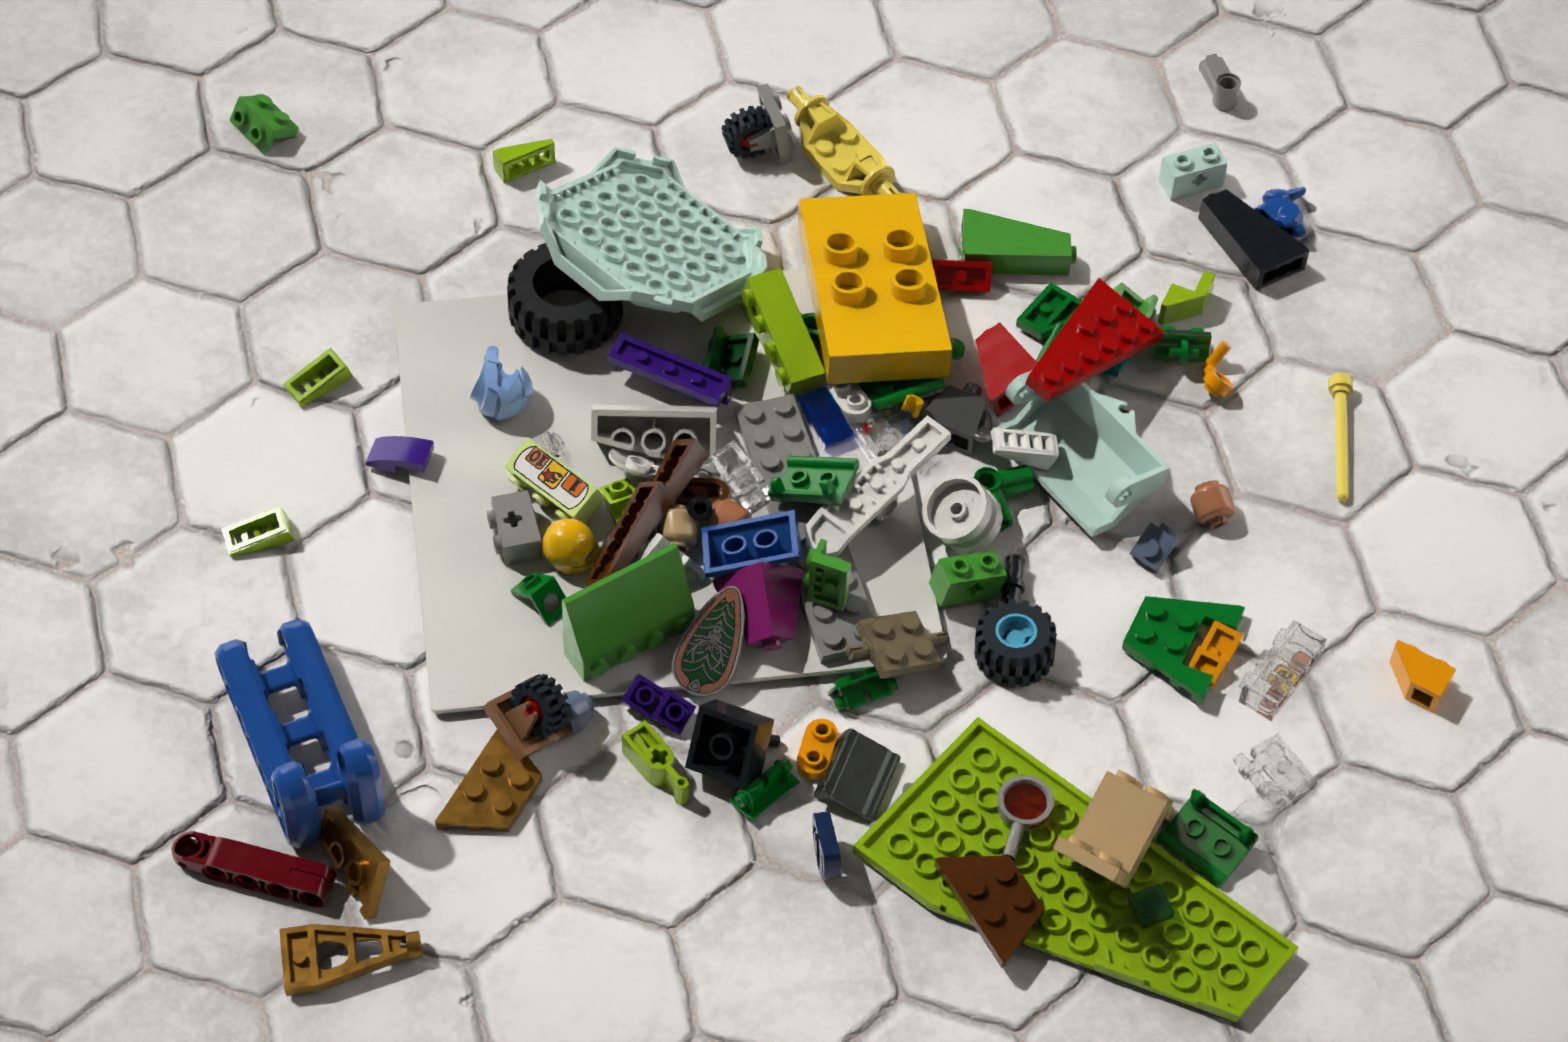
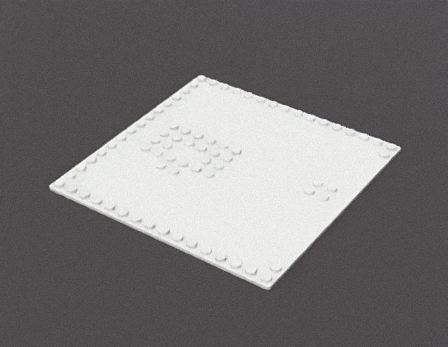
(473, 627)

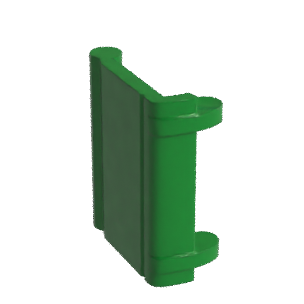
(891, 393)
(814, 480)
(1208, 838)

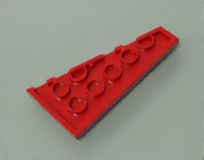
(1095, 338)

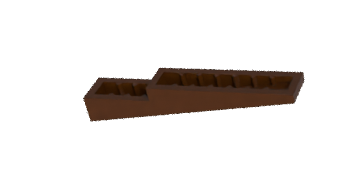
(648, 507)

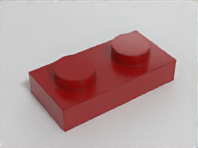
(963, 275)

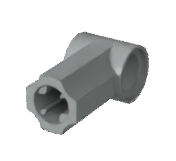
(1222, 83)

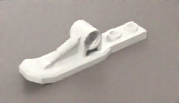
(876, 488)

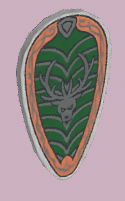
(711, 645)

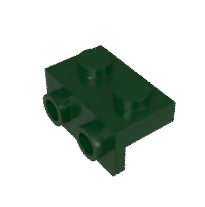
(732, 355)

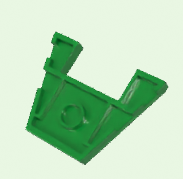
(1165, 633)

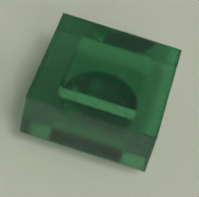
(1151, 906)

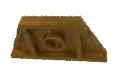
(492, 790)

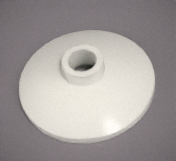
(635, 464)

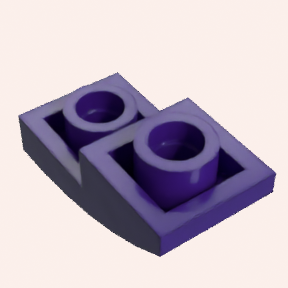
(400, 451)
(658, 704)

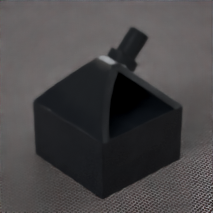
(730, 743)

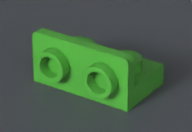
(827, 578)

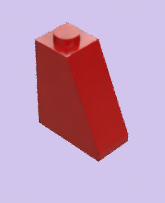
(1001, 362)

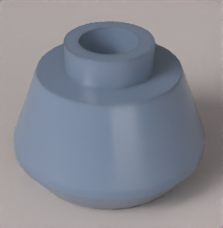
(580, 710)

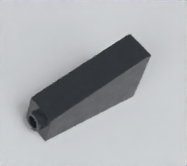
(1251, 240)

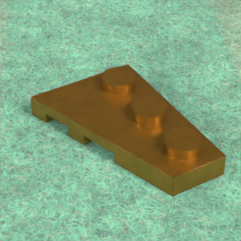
(358, 857)

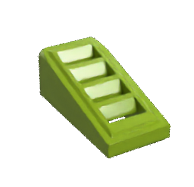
(522, 159)
(319, 365)
(271, 539)

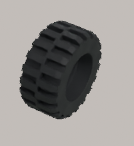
(552, 326)

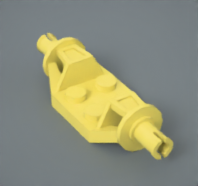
(839, 148)

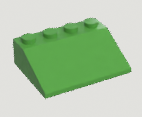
(627, 613)

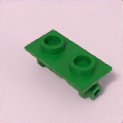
(851, 690)
(765, 790)

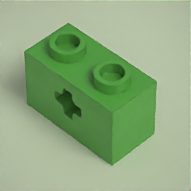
(967, 578)

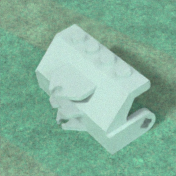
(1101, 459)

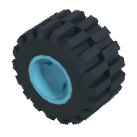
(1015, 643)

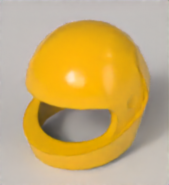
(568, 545)

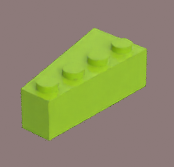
(782, 331)

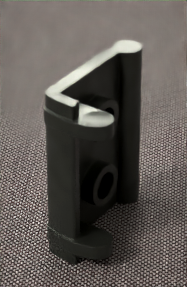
(858, 774)

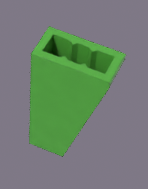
(1015, 245)

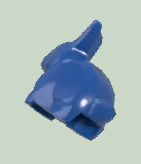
(1281, 210)

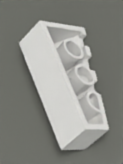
(654, 428)

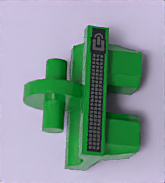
(1183, 345)

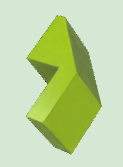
(1185, 303)

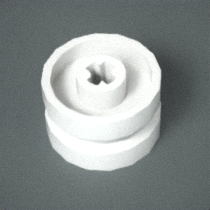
(962, 513)

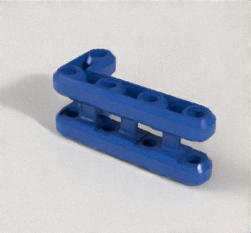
(353, 764)

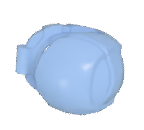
(499, 393)

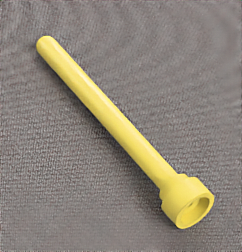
(1340, 387)

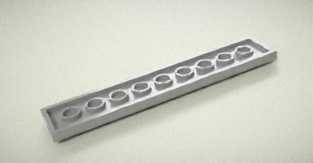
(771, 433)

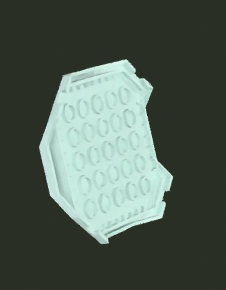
(646, 238)

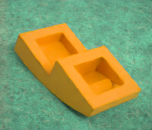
(1216, 651)

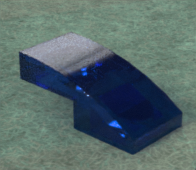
(826, 416)

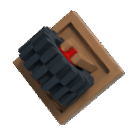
(531, 715)

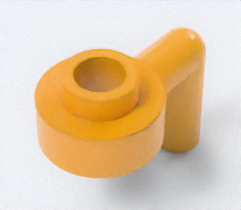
(1215, 381)

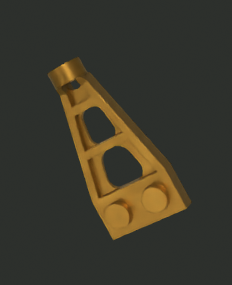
(301, 960)

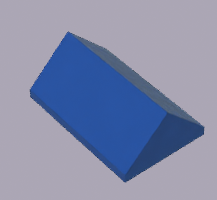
(748, 541)

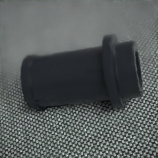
(705, 513)

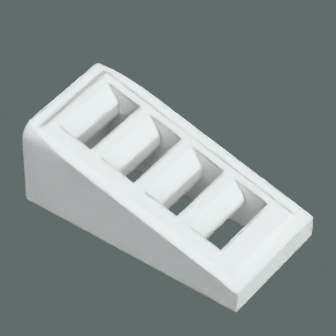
(1035, 448)

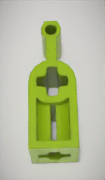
(654, 760)

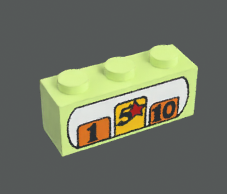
(553, 482)

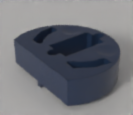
(826, 846)

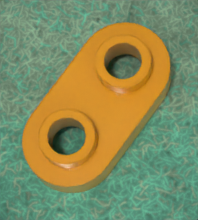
(818, 747)

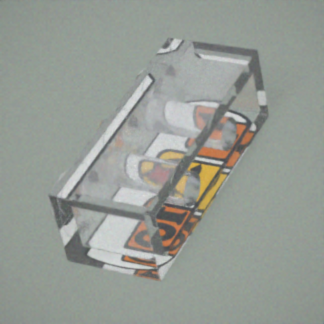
(1281, 669)

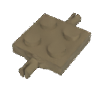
(897, 644)

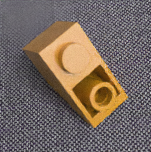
(1421, 676)

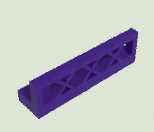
(670, 370)

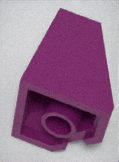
(769, 601)

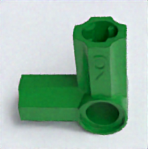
(1005, 484)

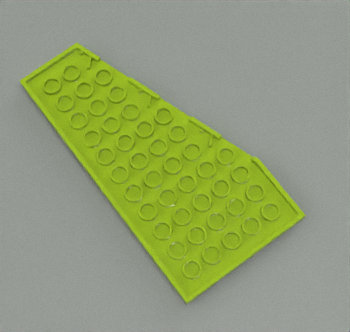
(1204, 956)

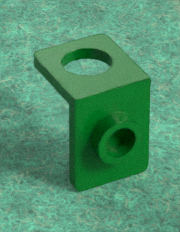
(536, 588)

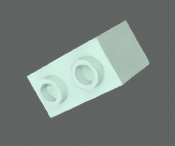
(1192, 171)

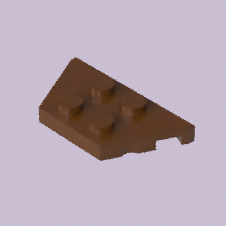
(993, 899)

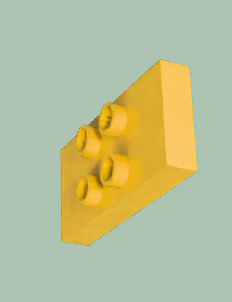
(873, 289)

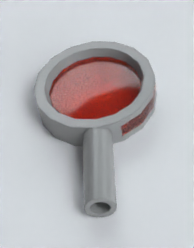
(1025, 806)

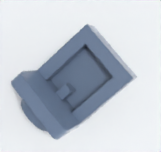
(1155, 545)

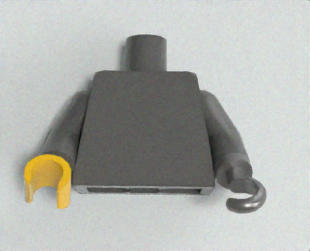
(959, 412)

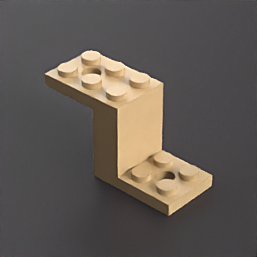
(1117, 827)

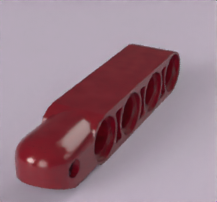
(255, 868)

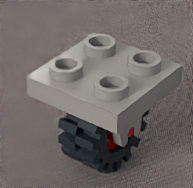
(760, 129)

